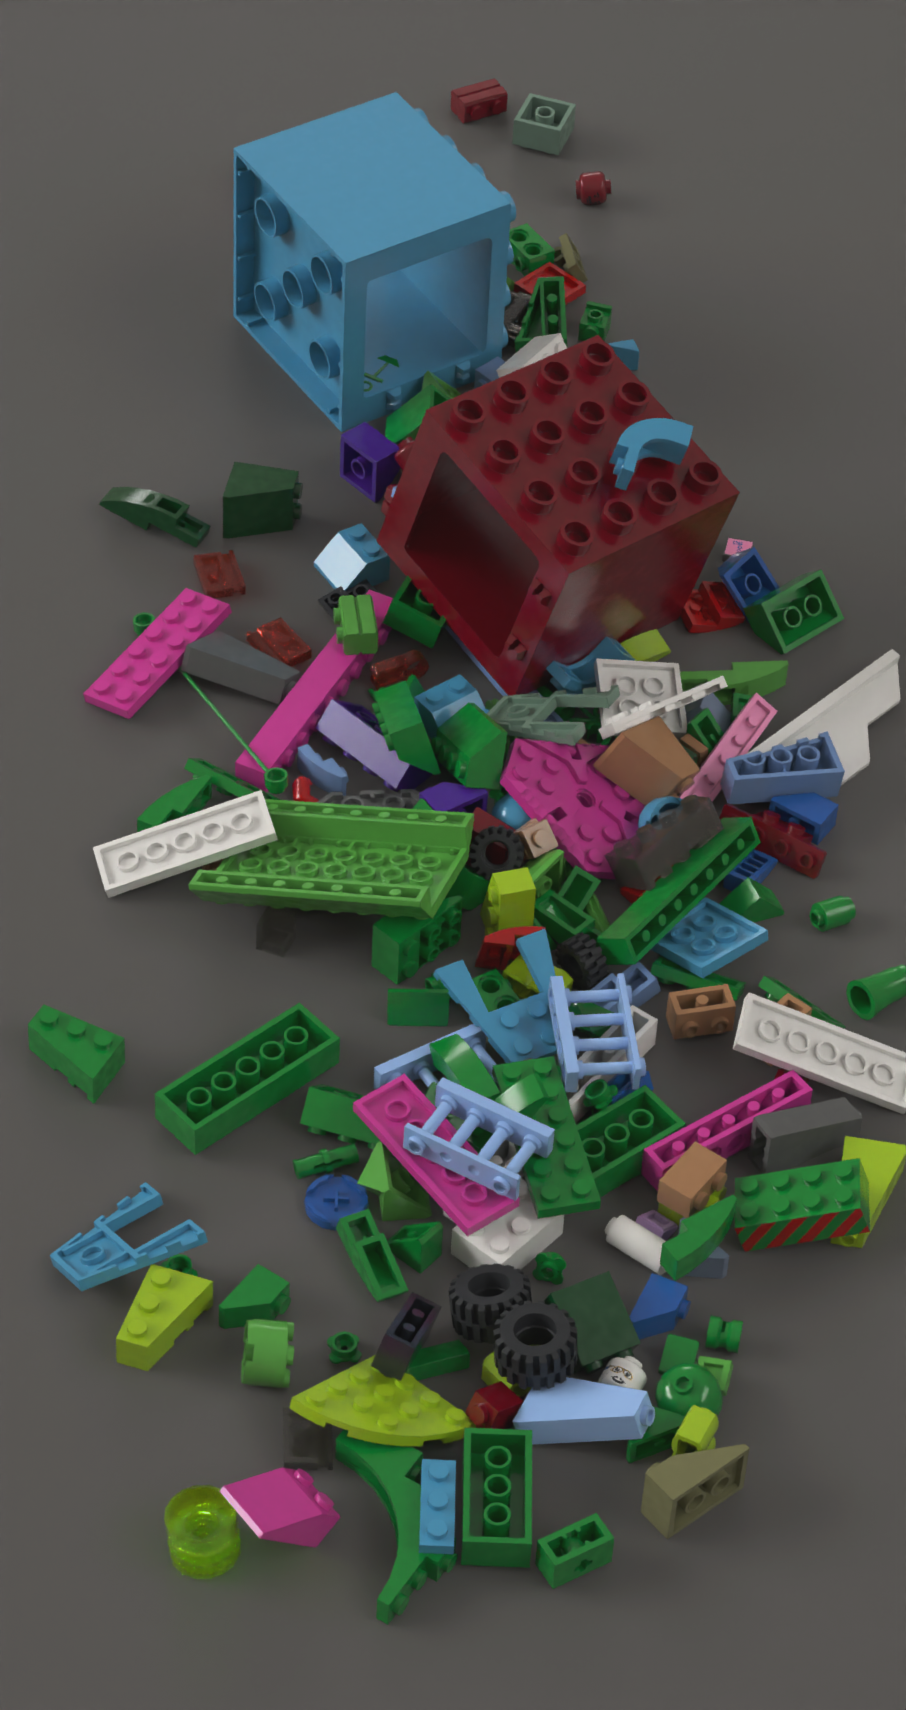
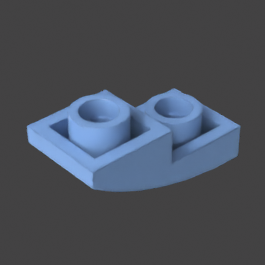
(322, 773)

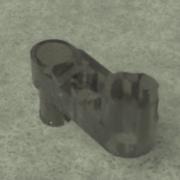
(514, 315)

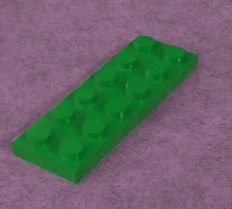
(564, 1178)

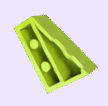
(509, 901)
(159, 1314)

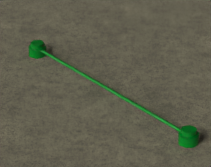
(275, 778)

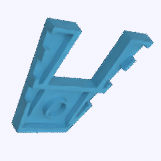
(522, 1027)
(105, 1256)

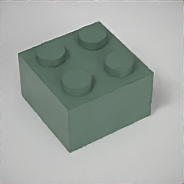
(544, 124)

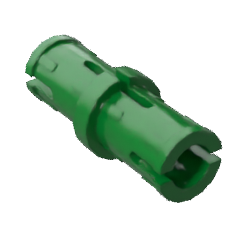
(325, 1161)

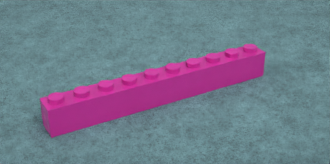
(306, 702)

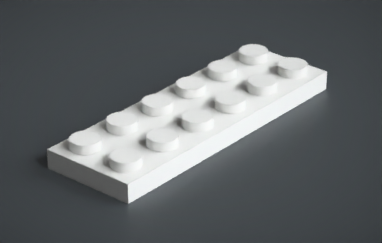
(184, 843)
(822, 1052)

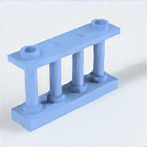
(570, 1046)
(419, 1062)
(490, 1116)

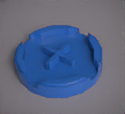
(334, 1198)

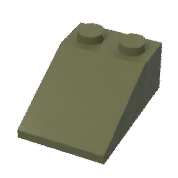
(691, 1485)

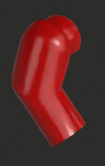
(301, 790)

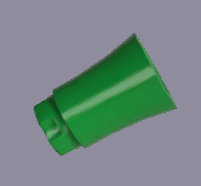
(876, 992)

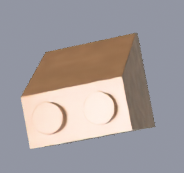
(648, 762)

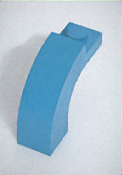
(649, 438)
(581, 674)

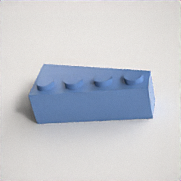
(784, 771)

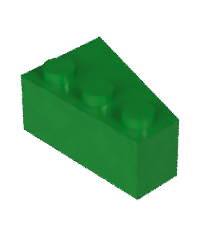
(77, 1049)

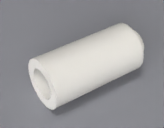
(635, 1242)

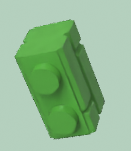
(357, 624)

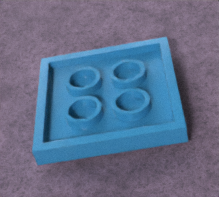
(710, 938)

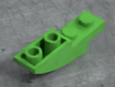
(742, 678)

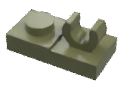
(569, 258)

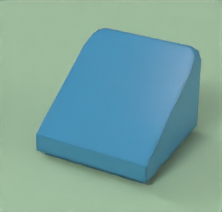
(627, 352)

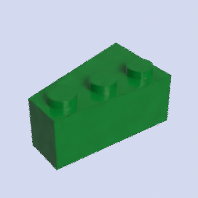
(545, 312)

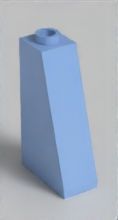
(584, 1413)

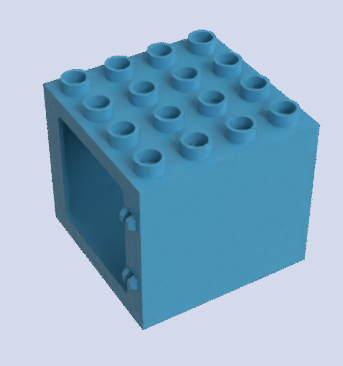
(365, 247)

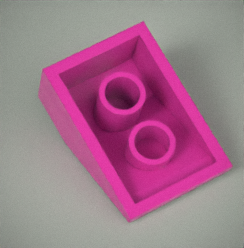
(283, 1506)

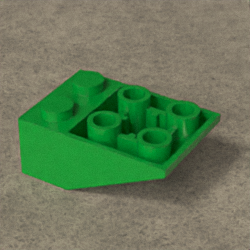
(407, 944)

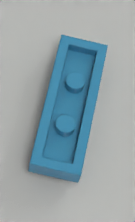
(437, 1506)

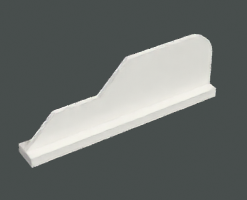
(847, 714)

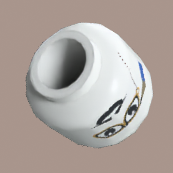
(624, 1373)

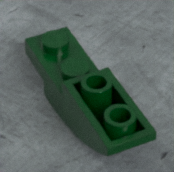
(150, 508)

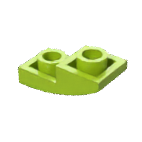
(647, 646)

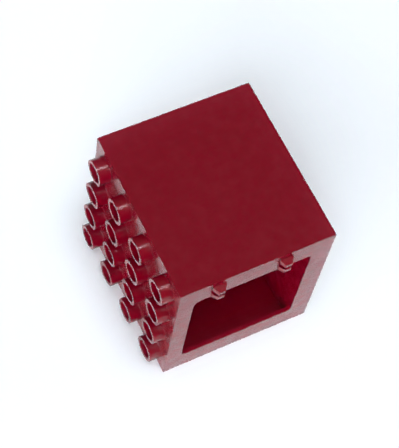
(520, 522)

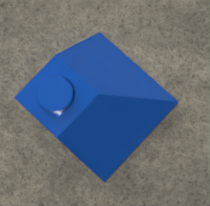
(747, 577)

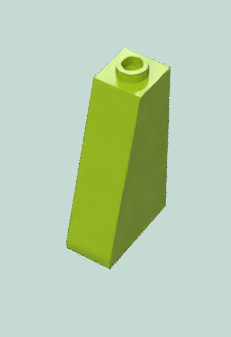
(883, 1167)

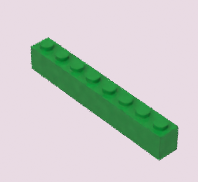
(678, 893)

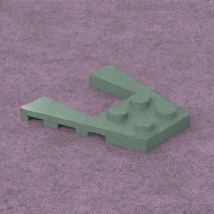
(525, 713)

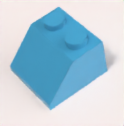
(353, 558)
(444, 701)

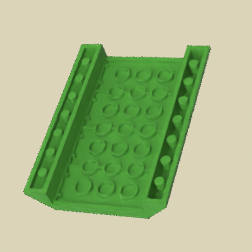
(346, 860)

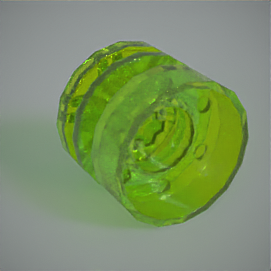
(202, 1532)

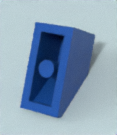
(809, 810)
(659, 1306)

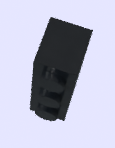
(406, 1336)

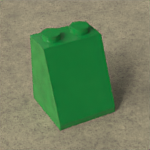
(408, 418)

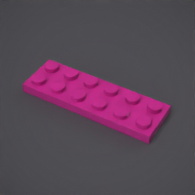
(156, 653)
(462, 1199)

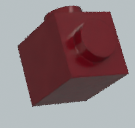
(493, 1407)

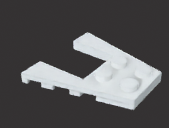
(650, 710)

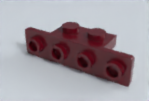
(783, 840)

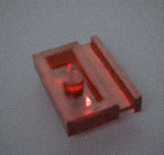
(219, 574)
(280, 642)

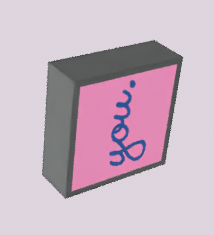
(734, 546)

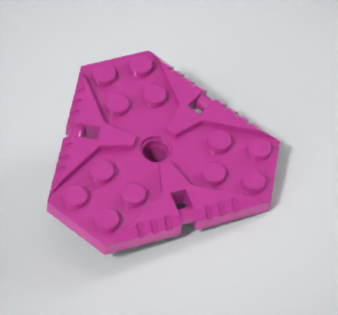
(577, 800)

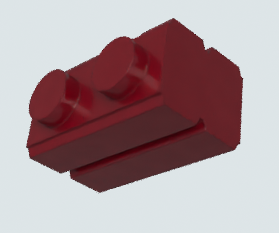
(479, 100)

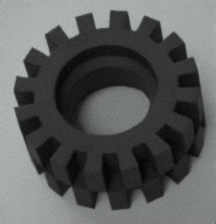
(488, 836)
(582, 961)

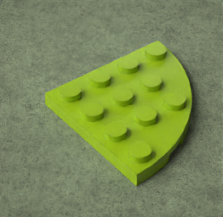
(381, 1408)

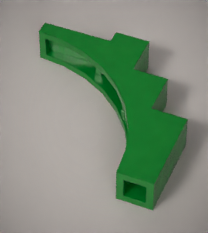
(395, 1478)

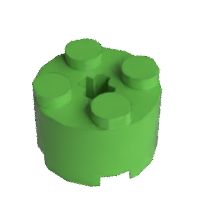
(267, 1353)

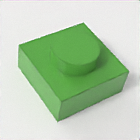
(720, 1369)

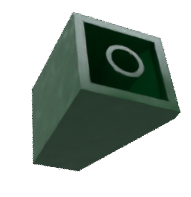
(260, 500)
(600, 1321)

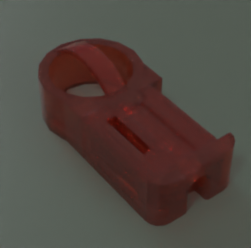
(395, 669)

